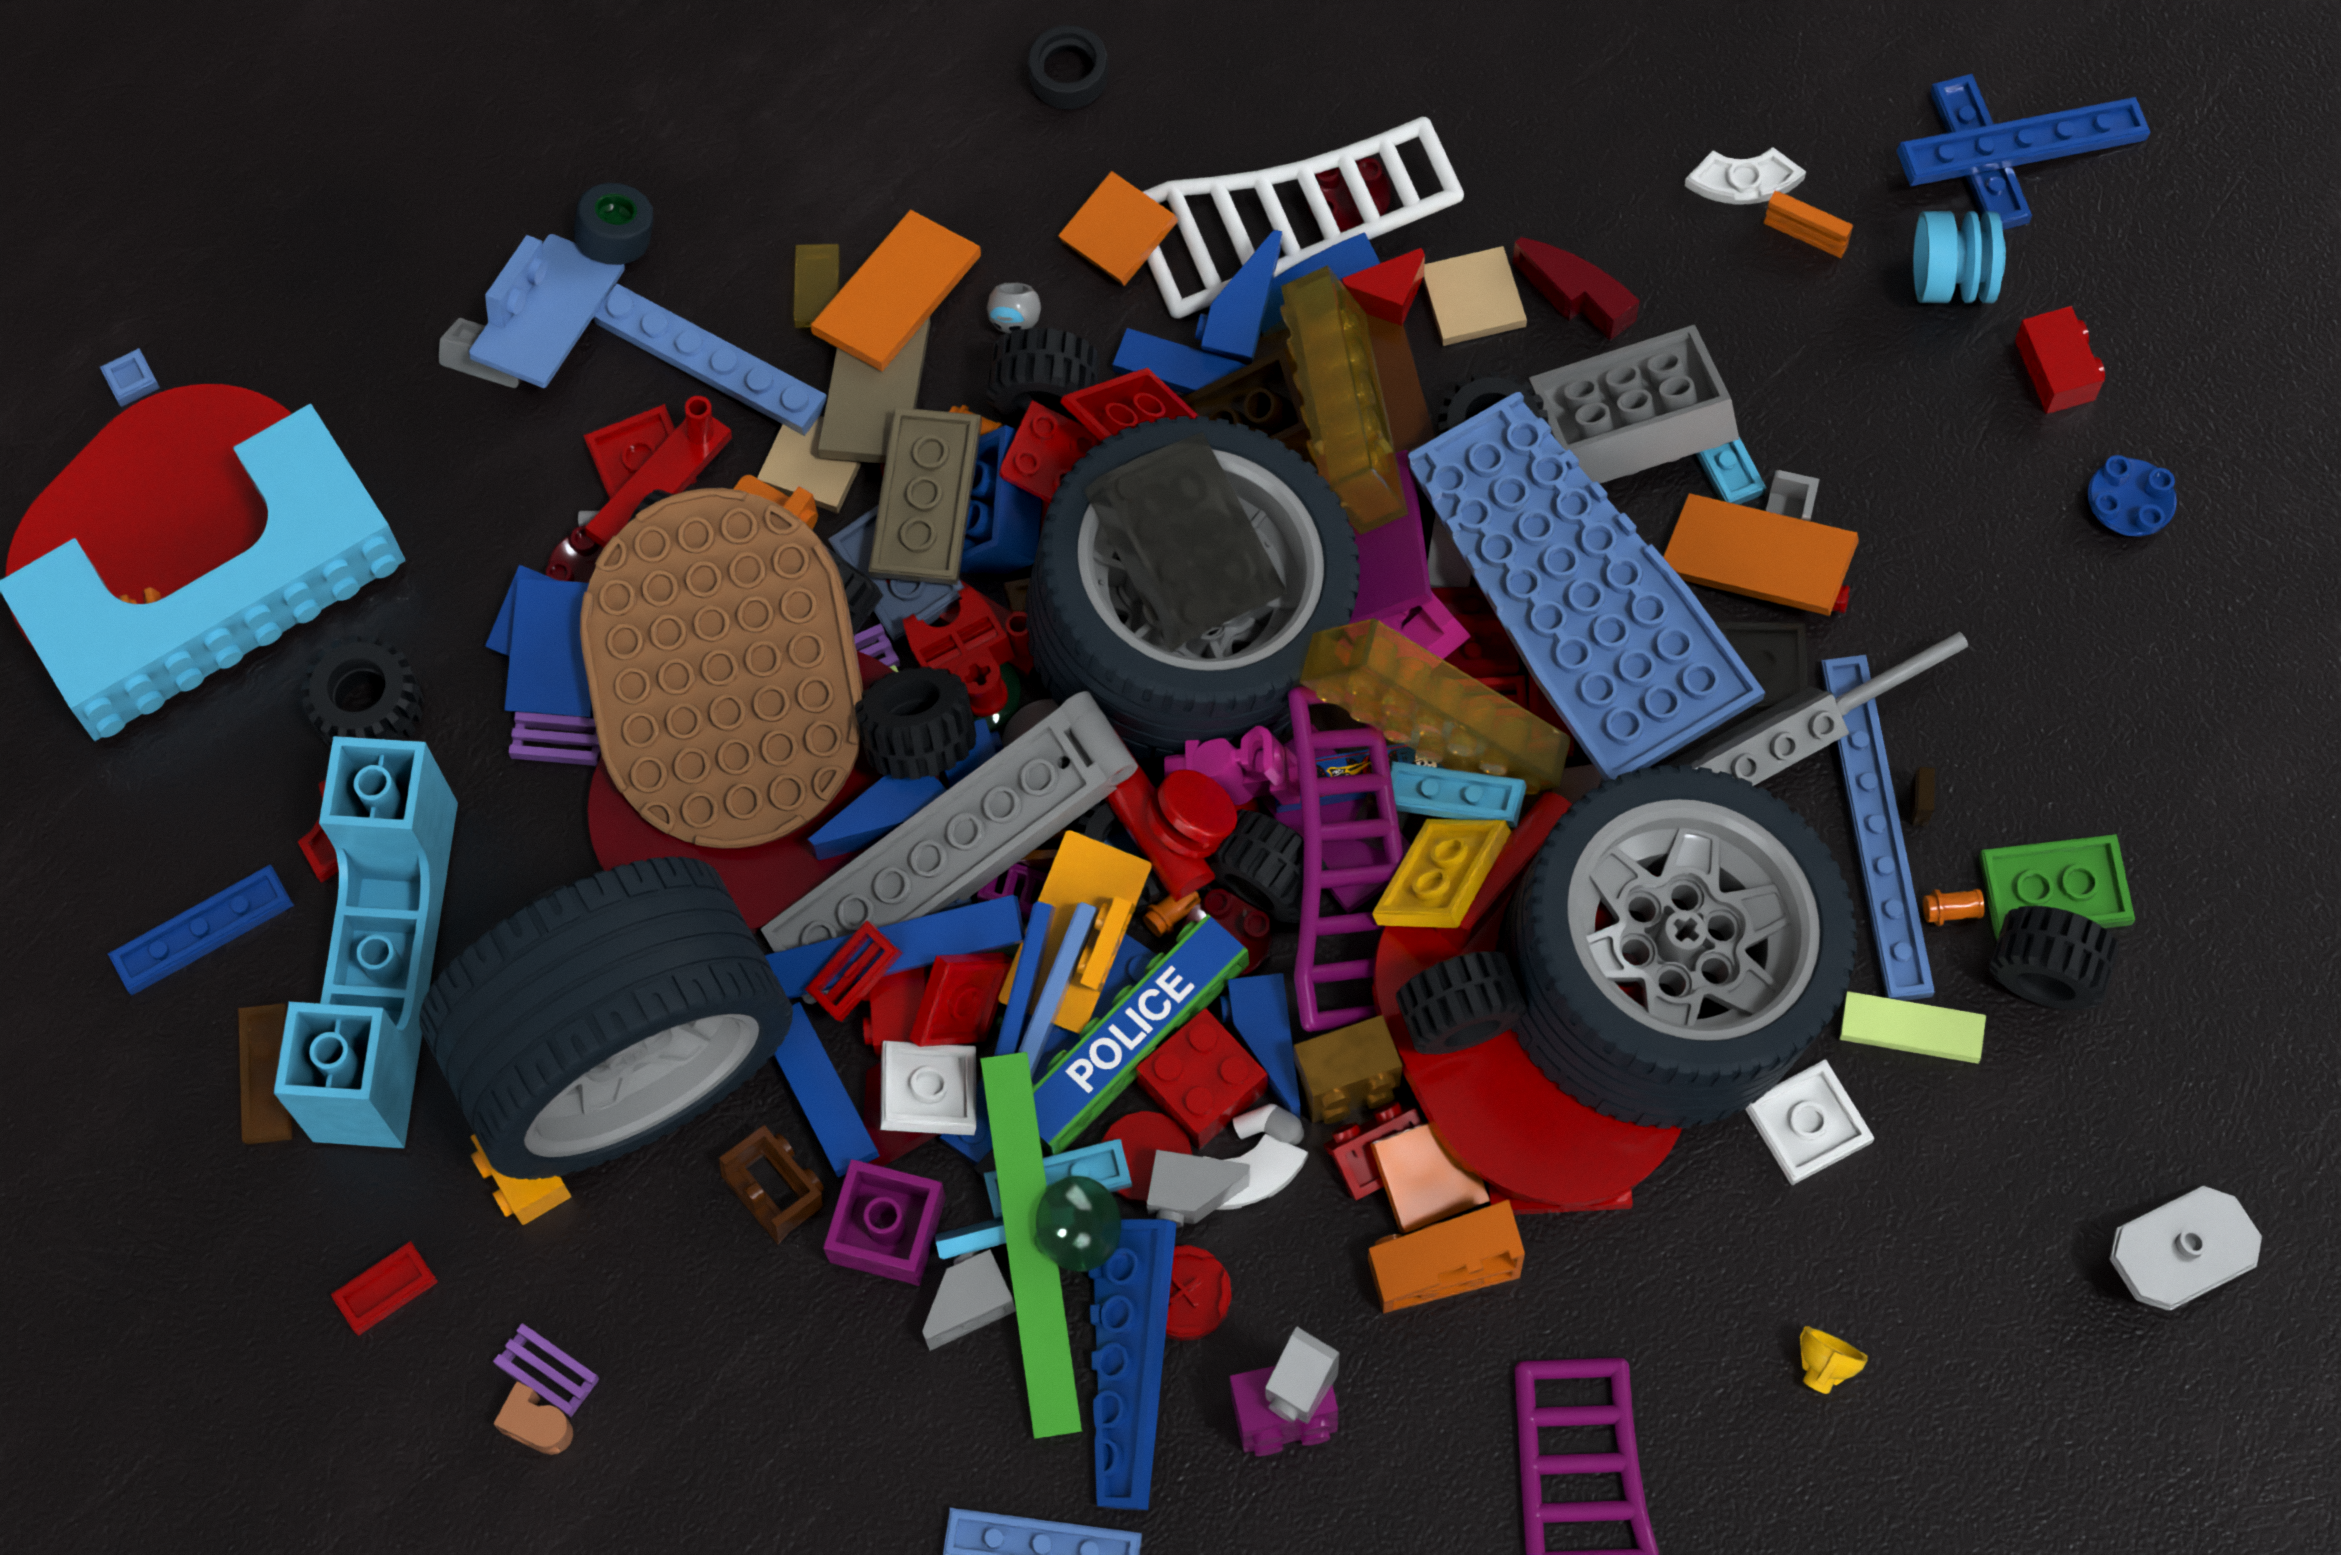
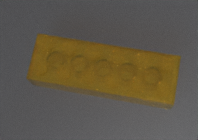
(1343, 399)
(1432, 705)

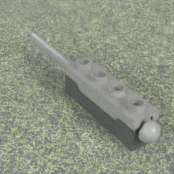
(1802, 722)

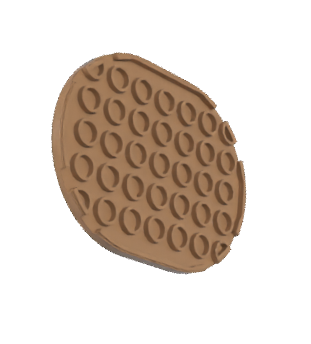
(722, 668)

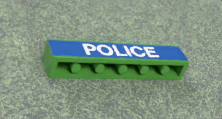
(1142, 1020)

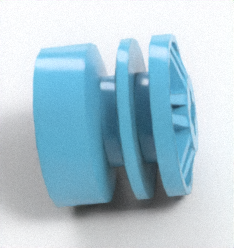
(1966, 257)

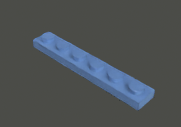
(711, 359)

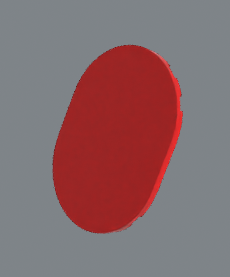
(156, 492)
(1499, 1107)

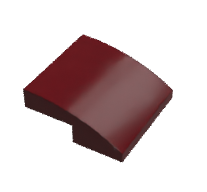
(1489, 647)

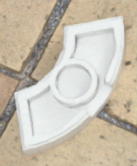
(1744, 179)
(1271, 1169)

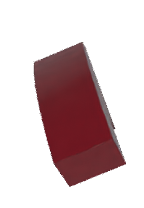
(1576, 286)

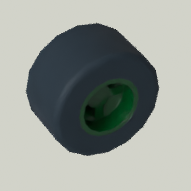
(613, 223)

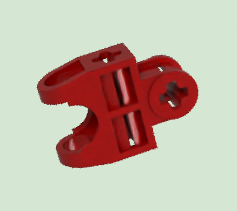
(967, 647)

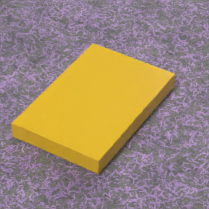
(1441, 873)

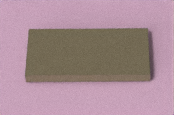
(864, 401)
(925, 496)

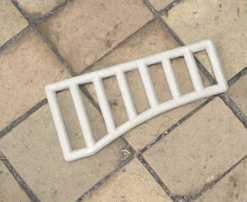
(1304, 171)

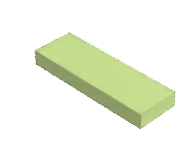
(1912, 1027)

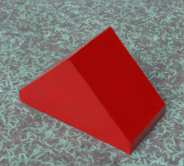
(1388, 287)

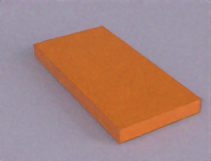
(896, 290)
(1760, 554)

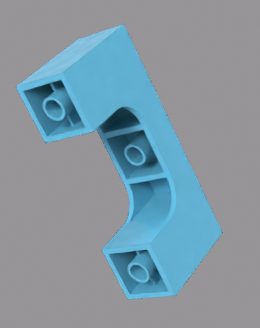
(130, 658)
(356, 1054)

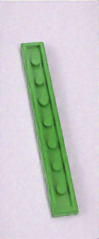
(1032, 1273)

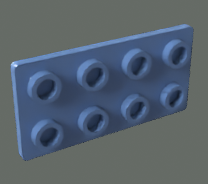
(541, 308)

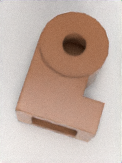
(539, 1427)

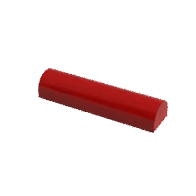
(1509, 867)
(1176, 872)

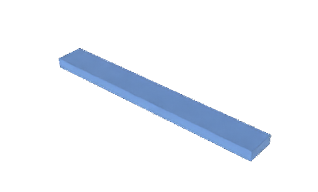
(1879, 839)

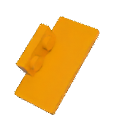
(1112, 884)

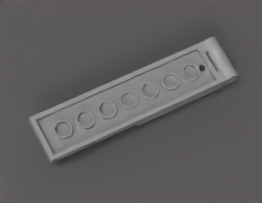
(969, 830)

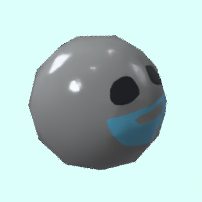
(1013, 307)

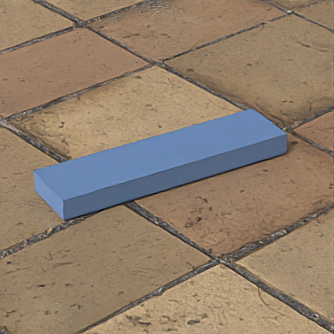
(1058, 983)
(1000, 1534)

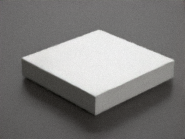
(928, 1088)
(1809, 1122)

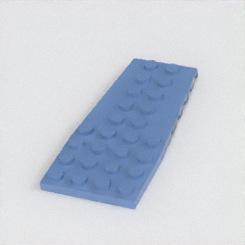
(1580, 592)

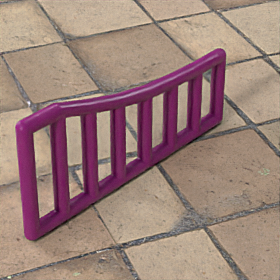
(1315, 878)
(1625, 1461)

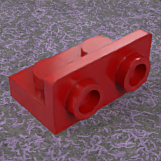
(1353, 1150)

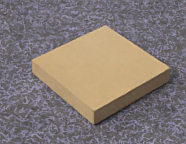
(1473, 296)
(796, 463)

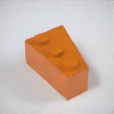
(1447, 1258)

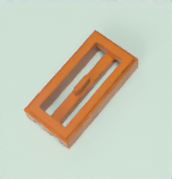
(1808, 224)

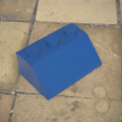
(1001, 516)

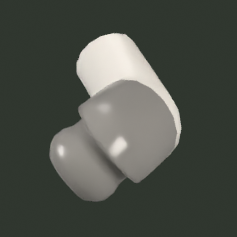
(1271, 1120)

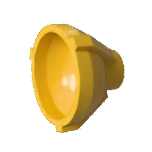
(1828, 1359)

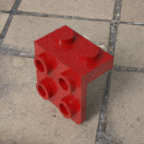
(1044, 450)

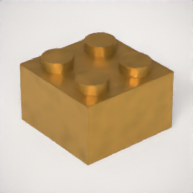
(1348, 1070)

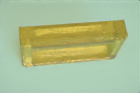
(814, 281)

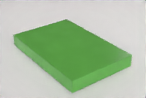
(2065, 874)

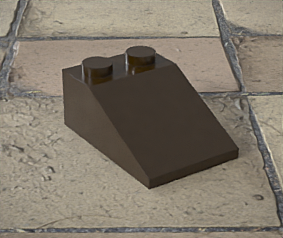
(1258, 397)

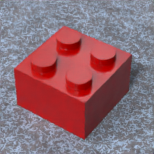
(1202, 1078)

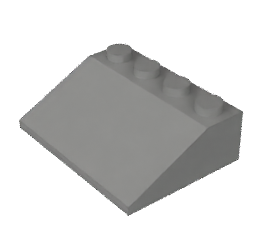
(1638, 405)

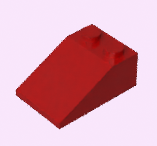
(1124, 403)

